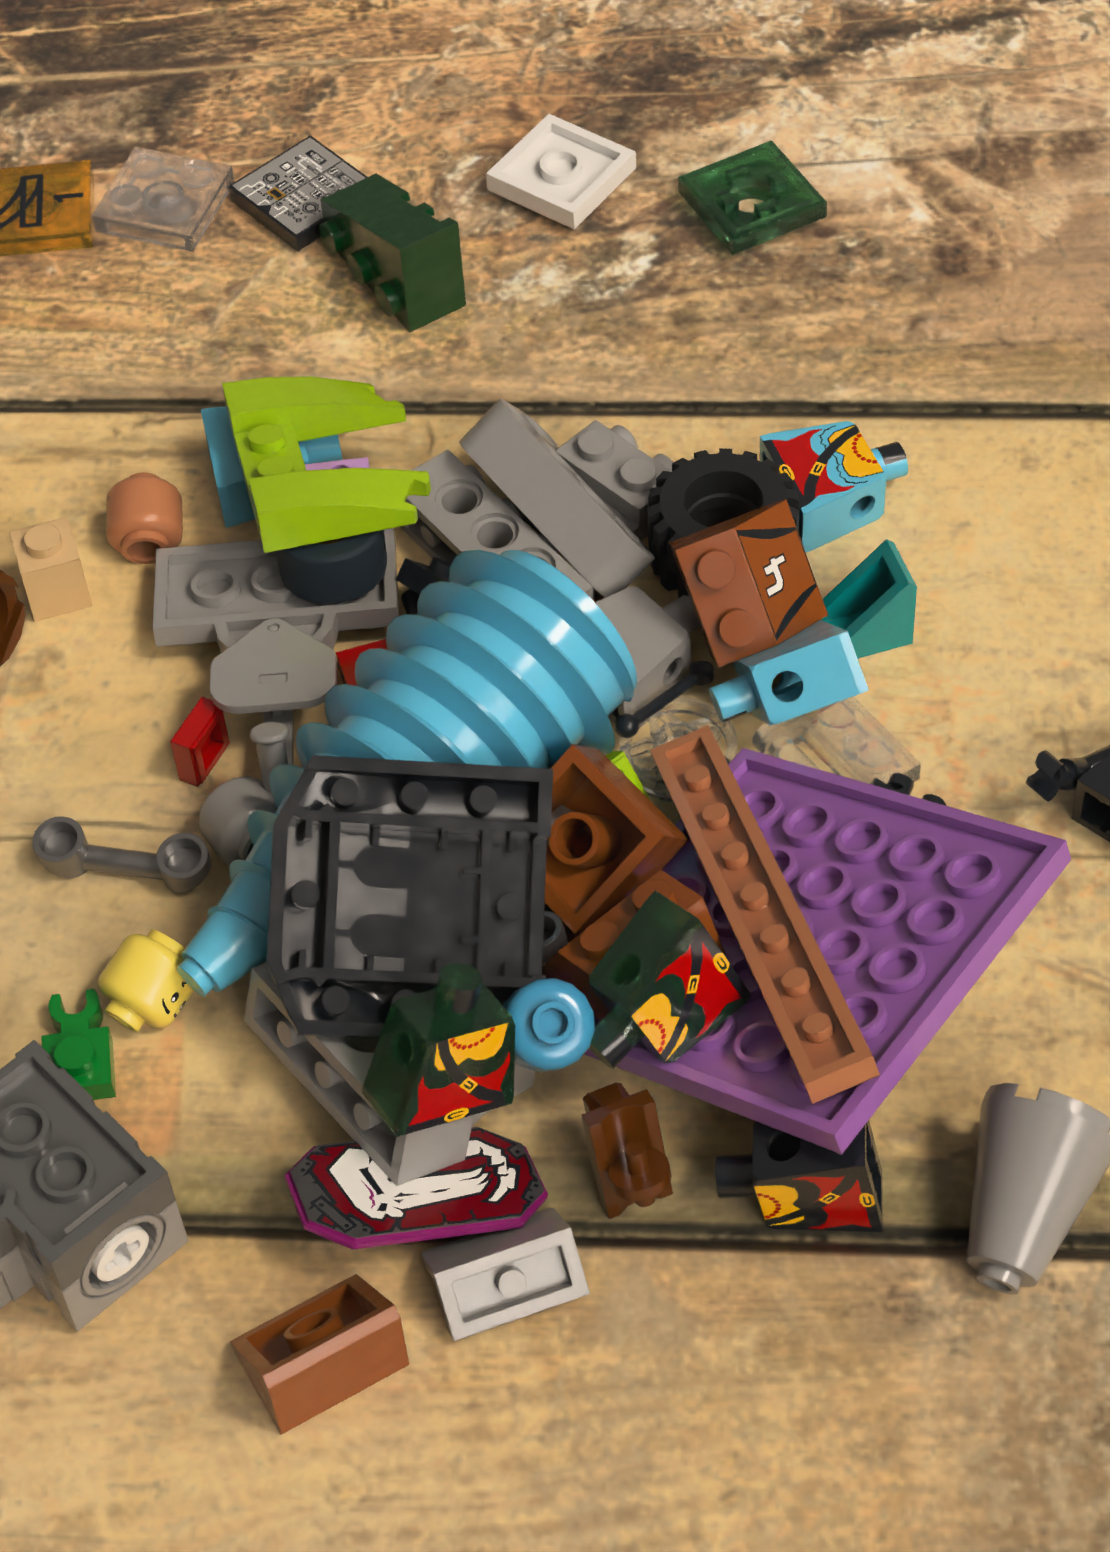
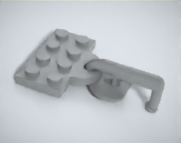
(269, 641)

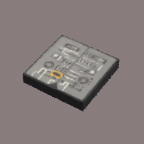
(289, 189)

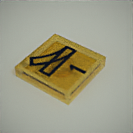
(46, 208)

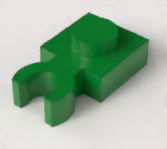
(82, 1046)

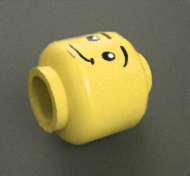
(145, 981)

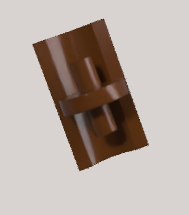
(625, 1148)

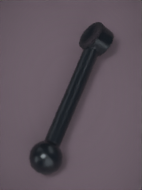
(700, 674)

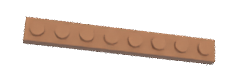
(764, 917)

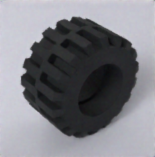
(706, 494)

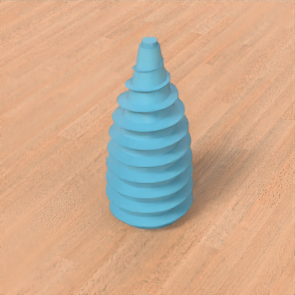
(488, 673)

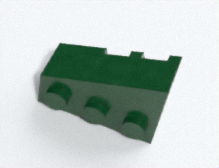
(396, 250)

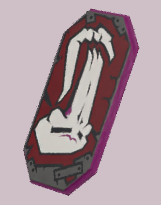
(358, 1206)

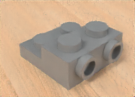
(614, 471)

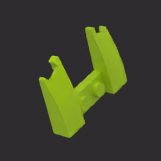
(322, 505)

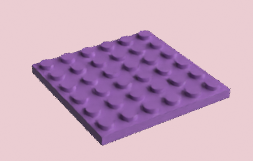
(904, 911)

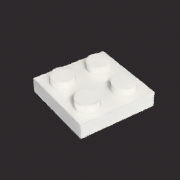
(561, 171)

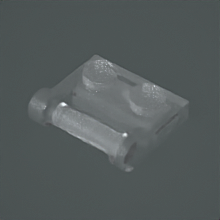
(844, 739)

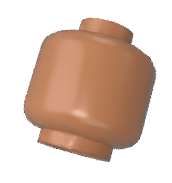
(143, 517)

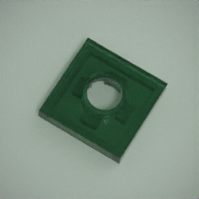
(752, 174)

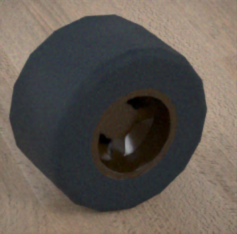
(334, 568)

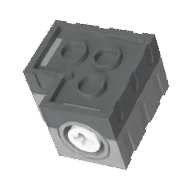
(76, 1195)

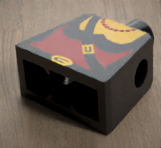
(807, 1184)

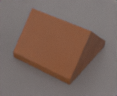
(323, 1351)

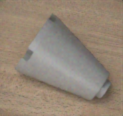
(1031, 1181)

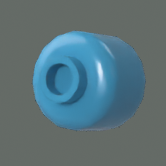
(551, 1024)

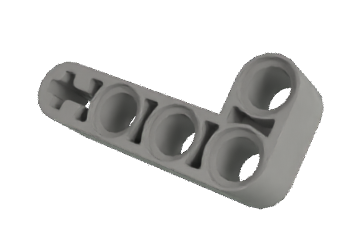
(555, 498)

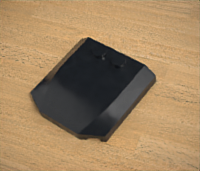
(395, 876)

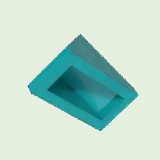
(875, 603)

